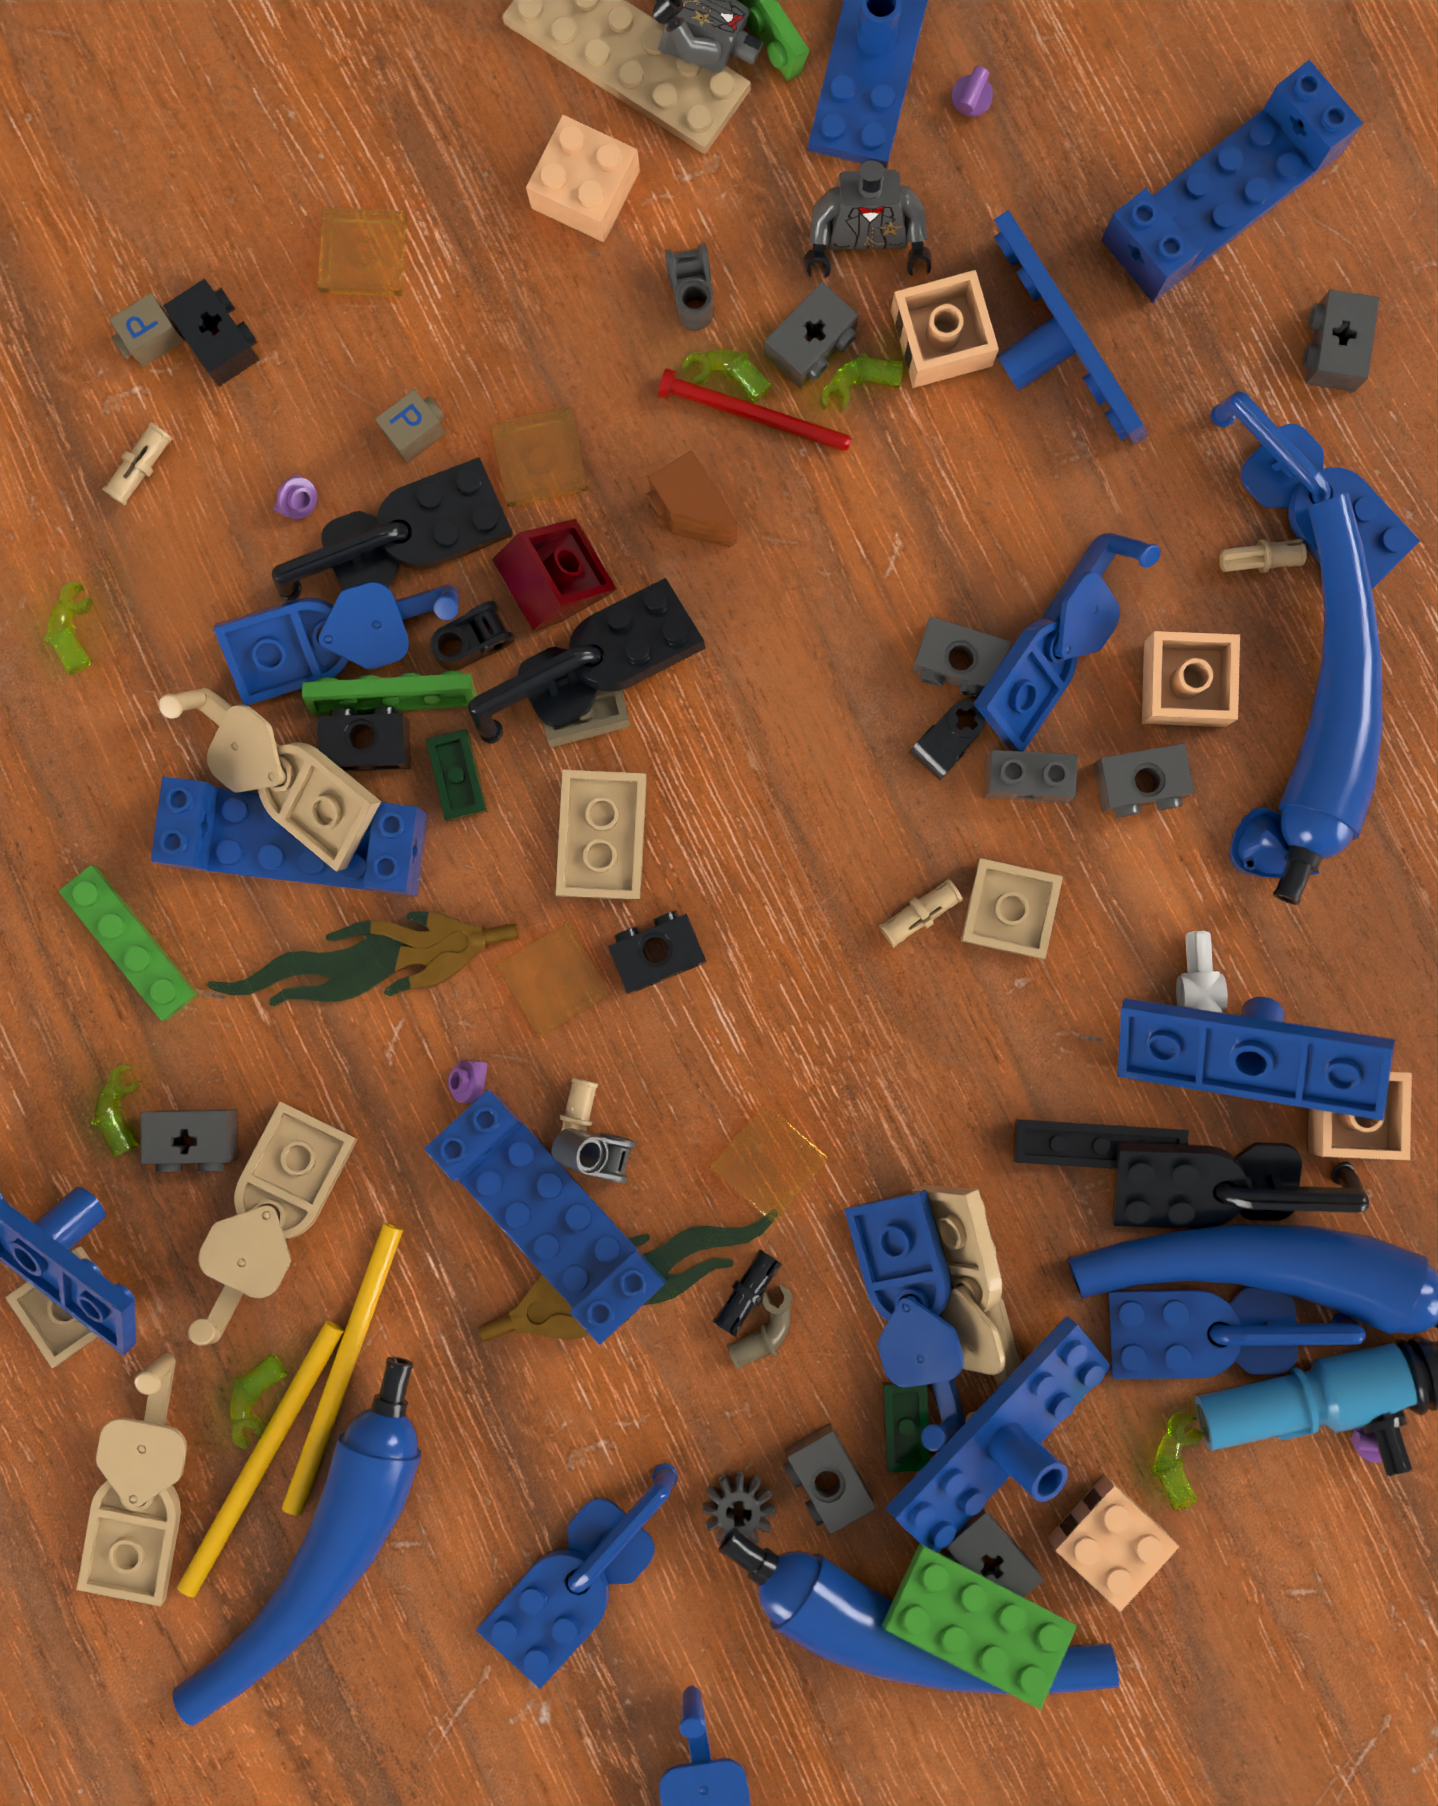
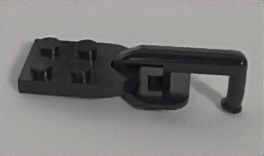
(447, 519)
(633, 635)
(1176, 1185)

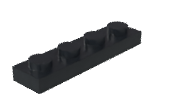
(1083, 1142)

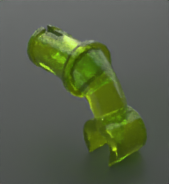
(734, 365)
(862, 370)
(61, 631)
(108, 1114)
(246, 1394)
(1170, 1463)

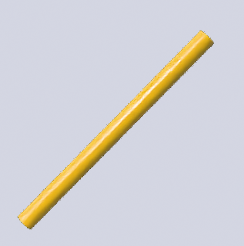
(342, 1369)
(260, 1459)

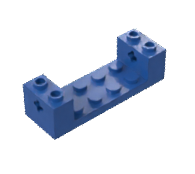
(1232, 183)
(235, 835)
(546, 1215)

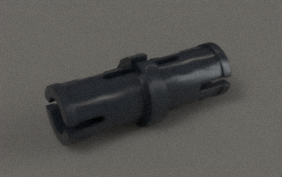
(747, 1292)

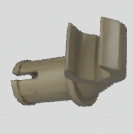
(770, 1337)

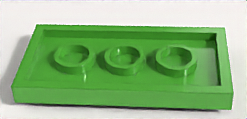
(979, 1626)

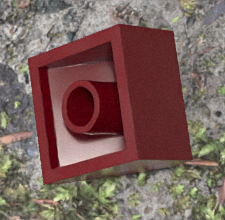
(553, 573)

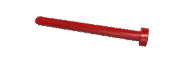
(751, 411)

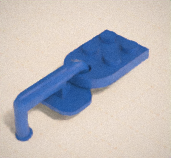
(1292, 475)
(281, 647)
(1048, 649)
(900, 1257)
(1167, 1329)
(552, 1615)
(705, 1779)

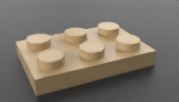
(601, 834)

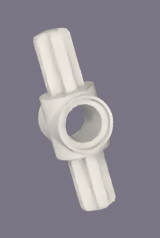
(1201, 986)

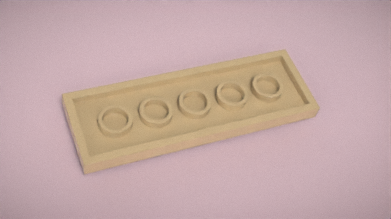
(620, 53)

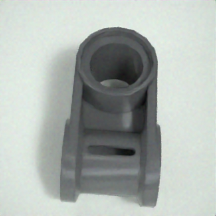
(691, 280)
(593, 1153)

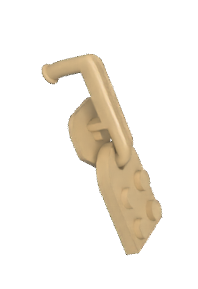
(293, 780)
(249, 1252)
(976, 1282)
(137, 1508)

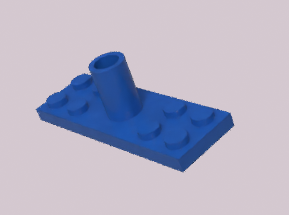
(867, 79)
(1058, 336)
(1255, 1056)
(43, 1259)
(1003, 1440)

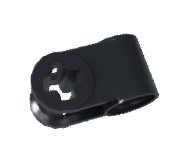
(473, 636)
(944, 742)

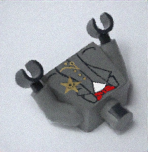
(706, 32)
(868, 213)

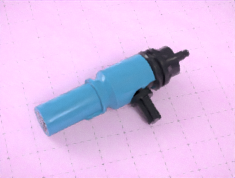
(1338, 1391)

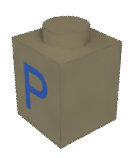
(145, 331)
(412, 425)

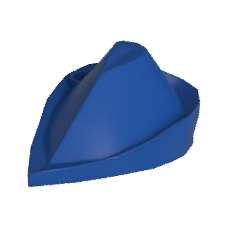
(1261, 842)

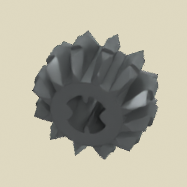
(752, 1501)

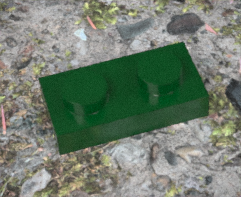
(456, 775)
(903, 1424)

